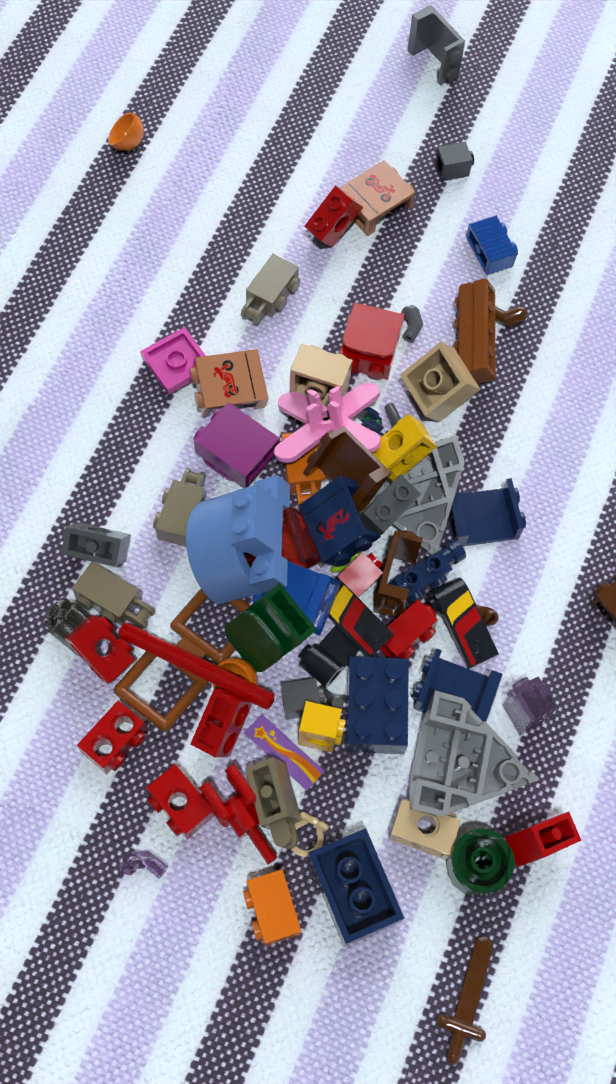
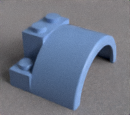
(235, 524)

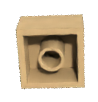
(319, 372)
(439, 382)

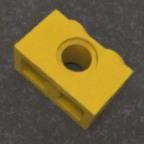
(404, 446)
(320, 727)

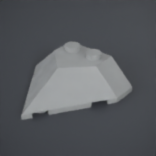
(437, 482)
(460, 760)

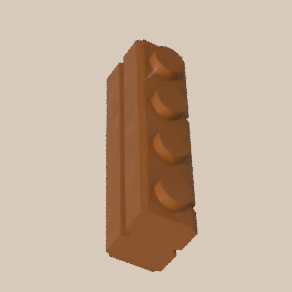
(477, 329)

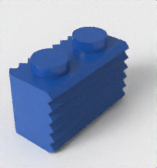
(492, 244)

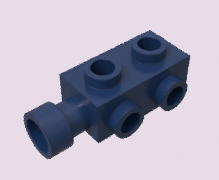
(430, 570)

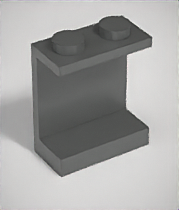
(442, 40)

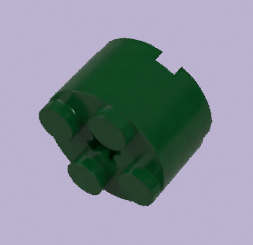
(493, 852)

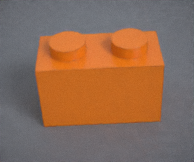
(272, 908)

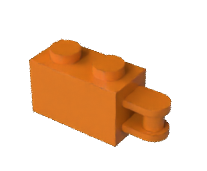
(298, 480)

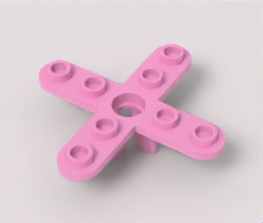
(311, 412)

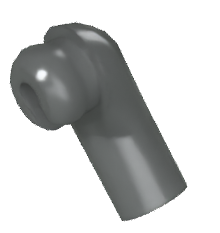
(415, 322)

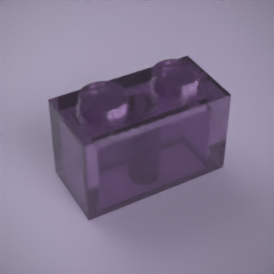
(528, 704)

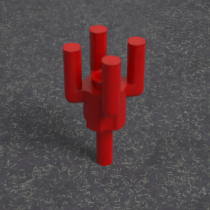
(239, 811)

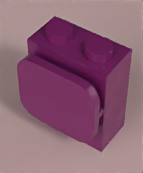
(235, 445)

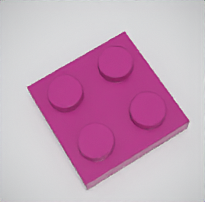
(172, 358)

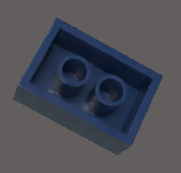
(377, 705)
(355, 887)

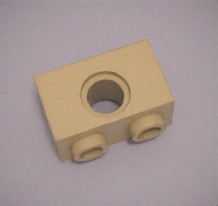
(437, 843)

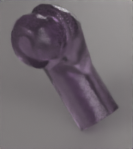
(143, 859)

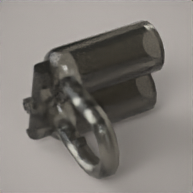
(64, 618)

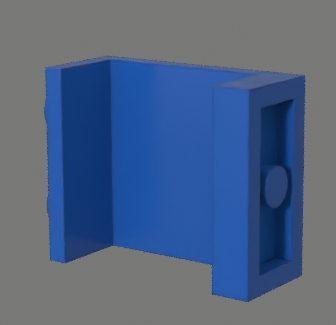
(311, 592)

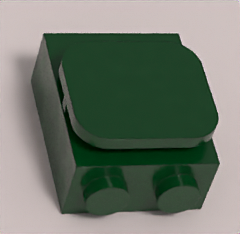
(269, 629)

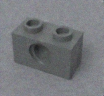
(389, 505)
(95, 544)

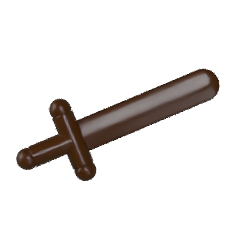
(467, 1005)

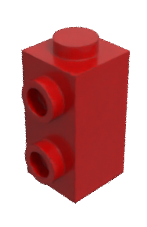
(409, 629)

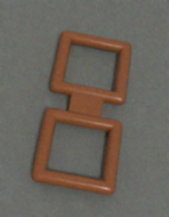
(191, 643)

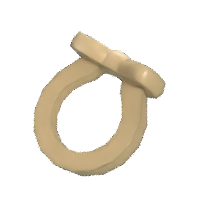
(320, 828)

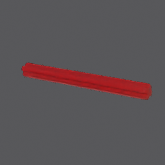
(197, 666)

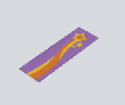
(280, 747)

